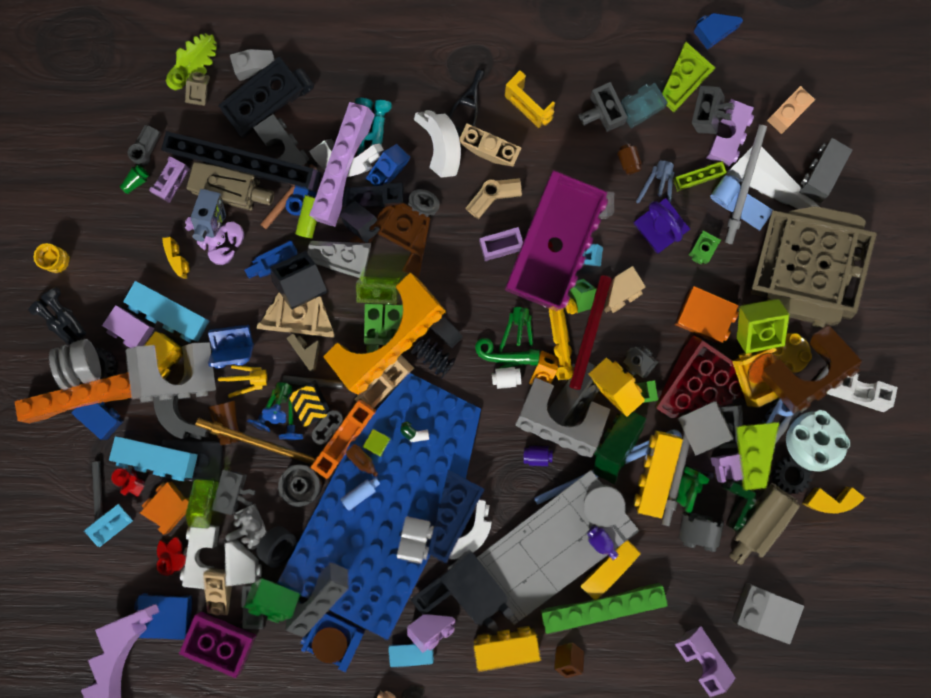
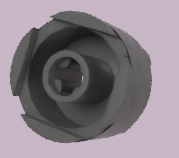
(292, 493)
(701, 531)

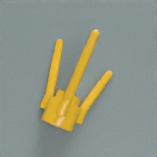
(257, 377)

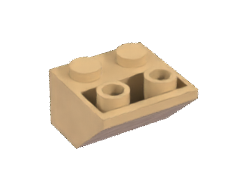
(622, 288)

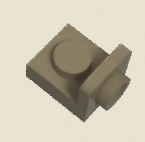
(197, 88)

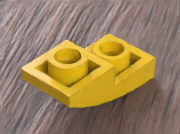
(178, 263)

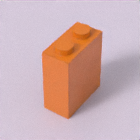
(707, 315)

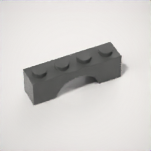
(329, 588)

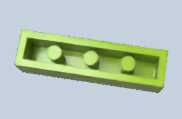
(700, 176)

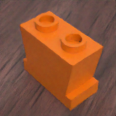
(166, 507)

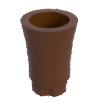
(226, 415)

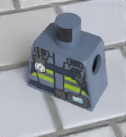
(207, 215)

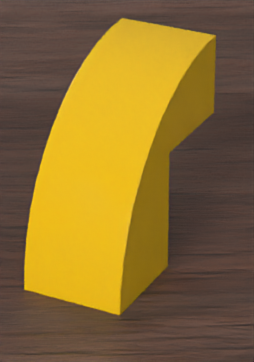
(821, 501)

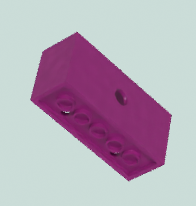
(564, 212)

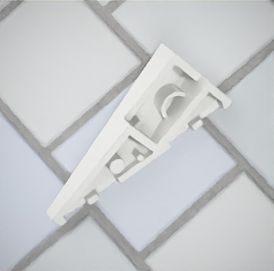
(772, 180)

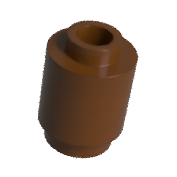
(629, 159)

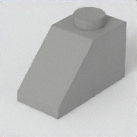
(250, 62)

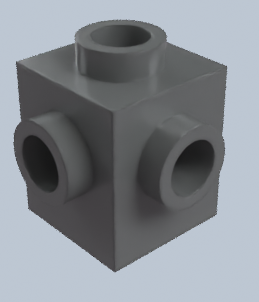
(646, 364)

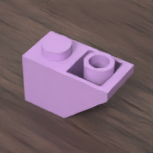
(430, 629)

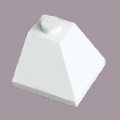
(241, 564)

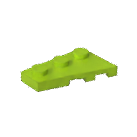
(686, 76)
(755, 453)

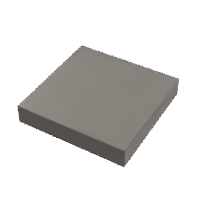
(706, 428)

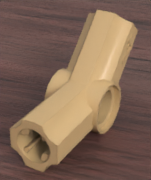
(482, 200)

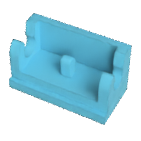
(108, 525)

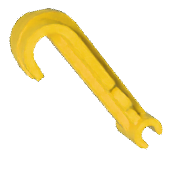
(561, 339)

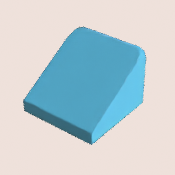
(593, 255)

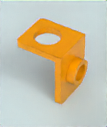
(544, 370)

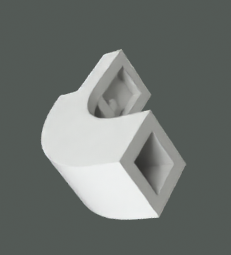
(445, 142)
(359, 165)
(477, 535)

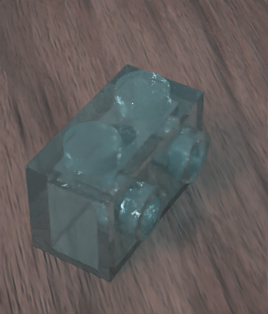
(643, 104)

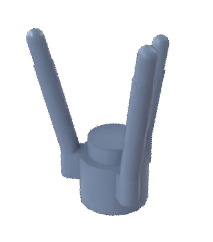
(664, 172)

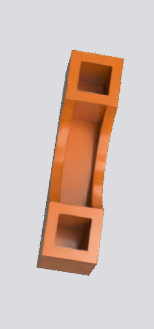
(347, 432)

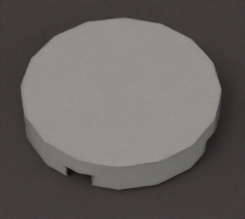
(604, 506)

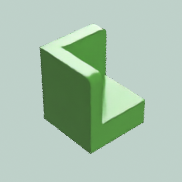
(583, 295)
(649, 391)

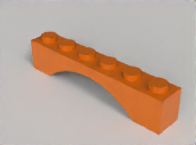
(59, 401)

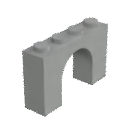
(148, 383)
(581, 438)

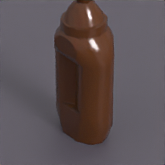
(361, 459)

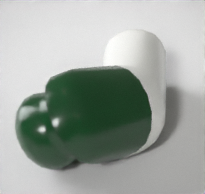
(411, 434)

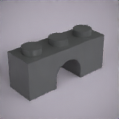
(273, 132)

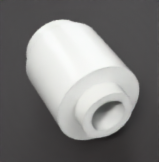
(506, 377)

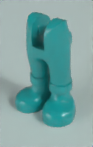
(376, 135)

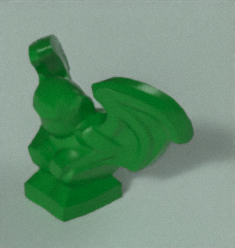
(689, 486)

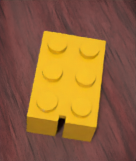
(506, 648)

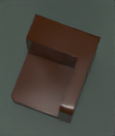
(569, 660)

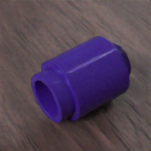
(537, 455)

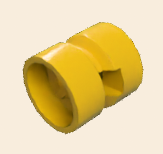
(51, 258)

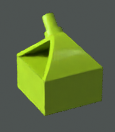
(762, 325)

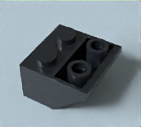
(298, 280)

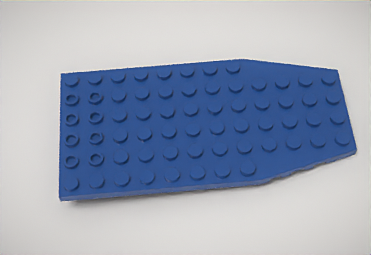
(409, 486)

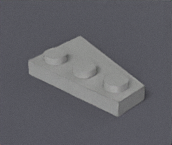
(341, 256)

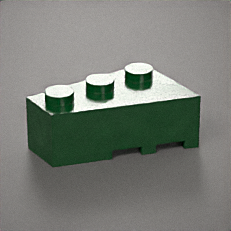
(617, 445)

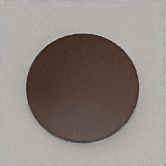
(329, 645)

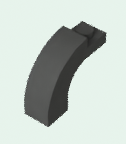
(173, 422)

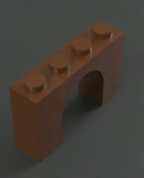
(798, 393)

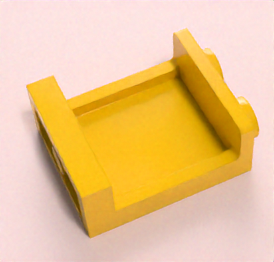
(755, 394)

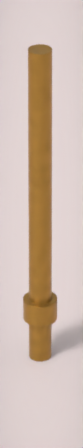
(217, 428)

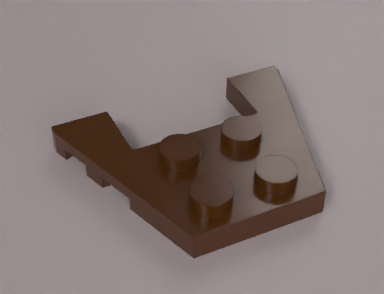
(404, 229)

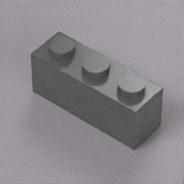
(825, 170)

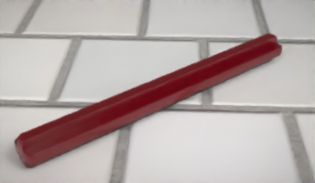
(590, 332)

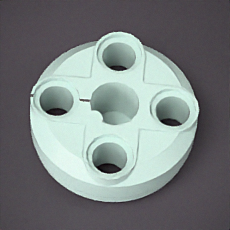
(817, 441)

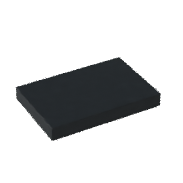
(208, 461)

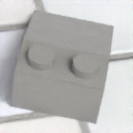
(767, 613)

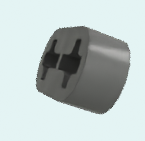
(324, 424)

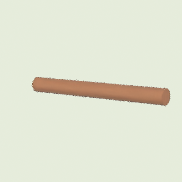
(279, 207)

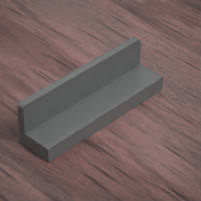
(572, 403)

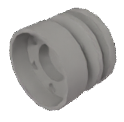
(75, 364)

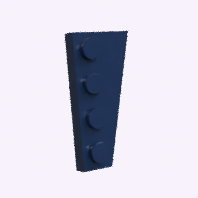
(455, 509)

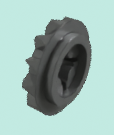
(424, 196)

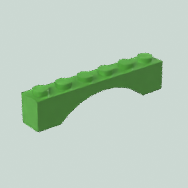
(607, 608)

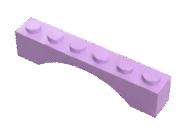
(330, 192)

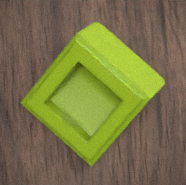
(376, 442)

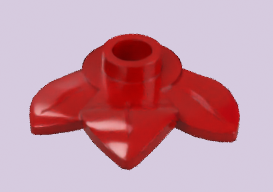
(170, 557)

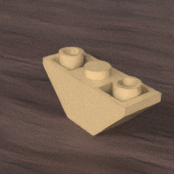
(489, 146)
(216, 591)

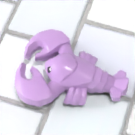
(217, 255)

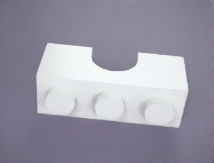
(875, 396)
(194, 569)

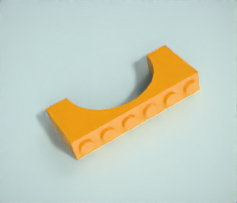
(419, 313)

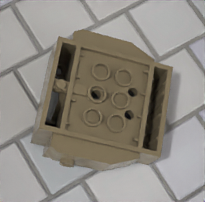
(809, 290)

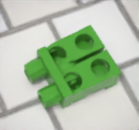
(376, 332)

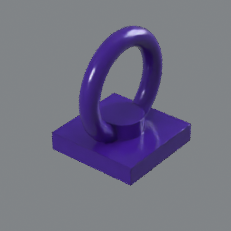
(661, 225)

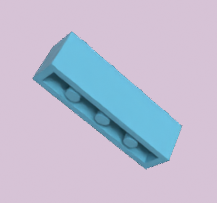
(165, 311)
(153, 457)

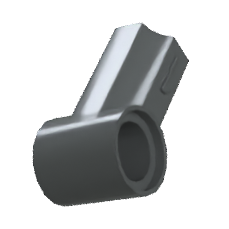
(144, 143)

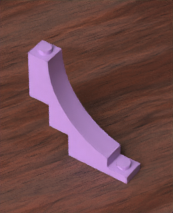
(116, 643)

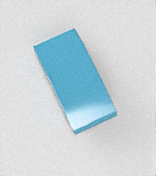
(409, 655)

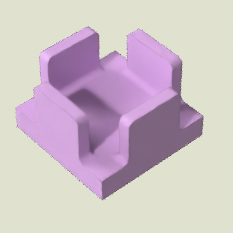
(727, 467)

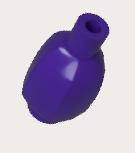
(601, 542)

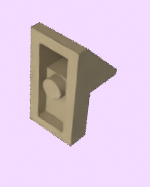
(308, 355)

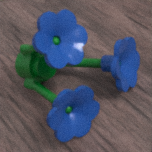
(276, 416)

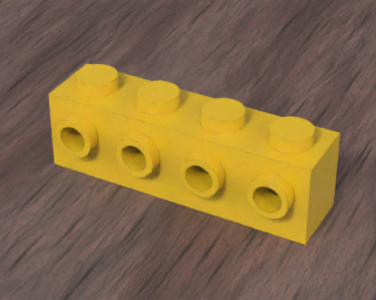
(658, 474)

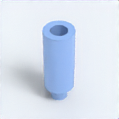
(359, 493)

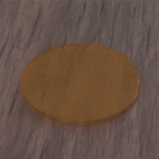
(757, 366)

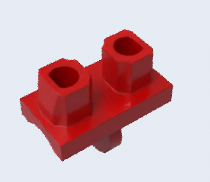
(127, 481)

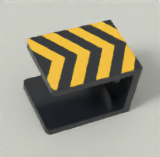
(309, 403)

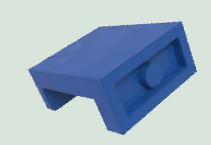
(171, 620)
(352, 633)

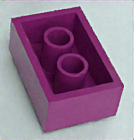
(217, 644)

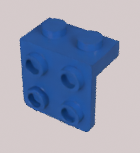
(230, 346)

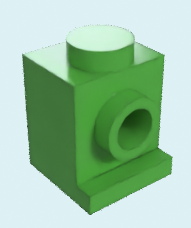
(707, 240)

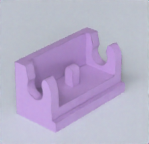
(170, 179)

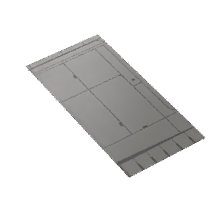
(549, 549)

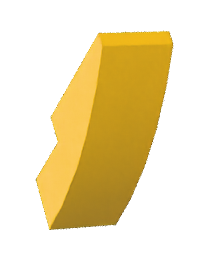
(610, 570)

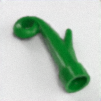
(511, 359)

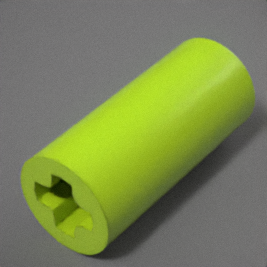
(306, 224)

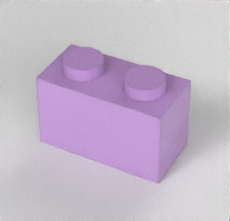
(501, 244)
(128, 327)

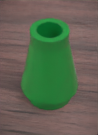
(135, 178)

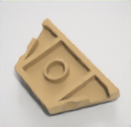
(306, 319)

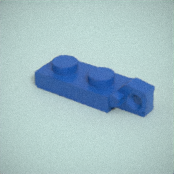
(262, 264)

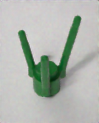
(520, 317)

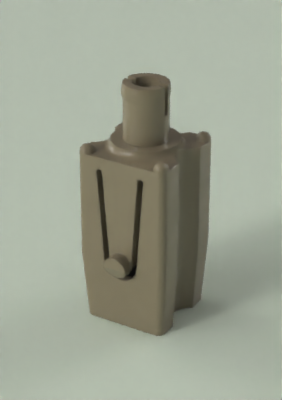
(235, 187)
(764, 523)

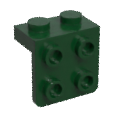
(745, 501)

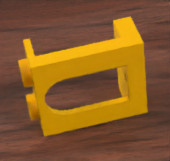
(525, 104)

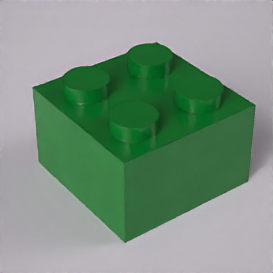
(271, 600)

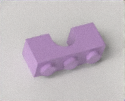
(726, 148)
(716, 674)

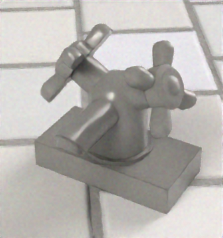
(251, 525)

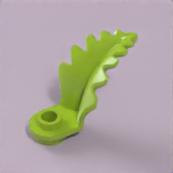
(191, 60)

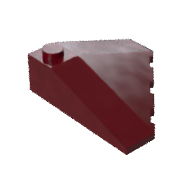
(699, 379)

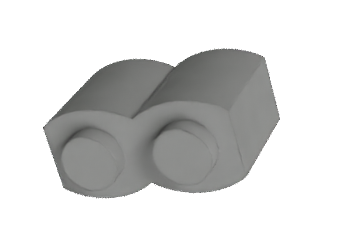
(413, 540)

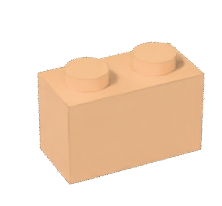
(791, 109)

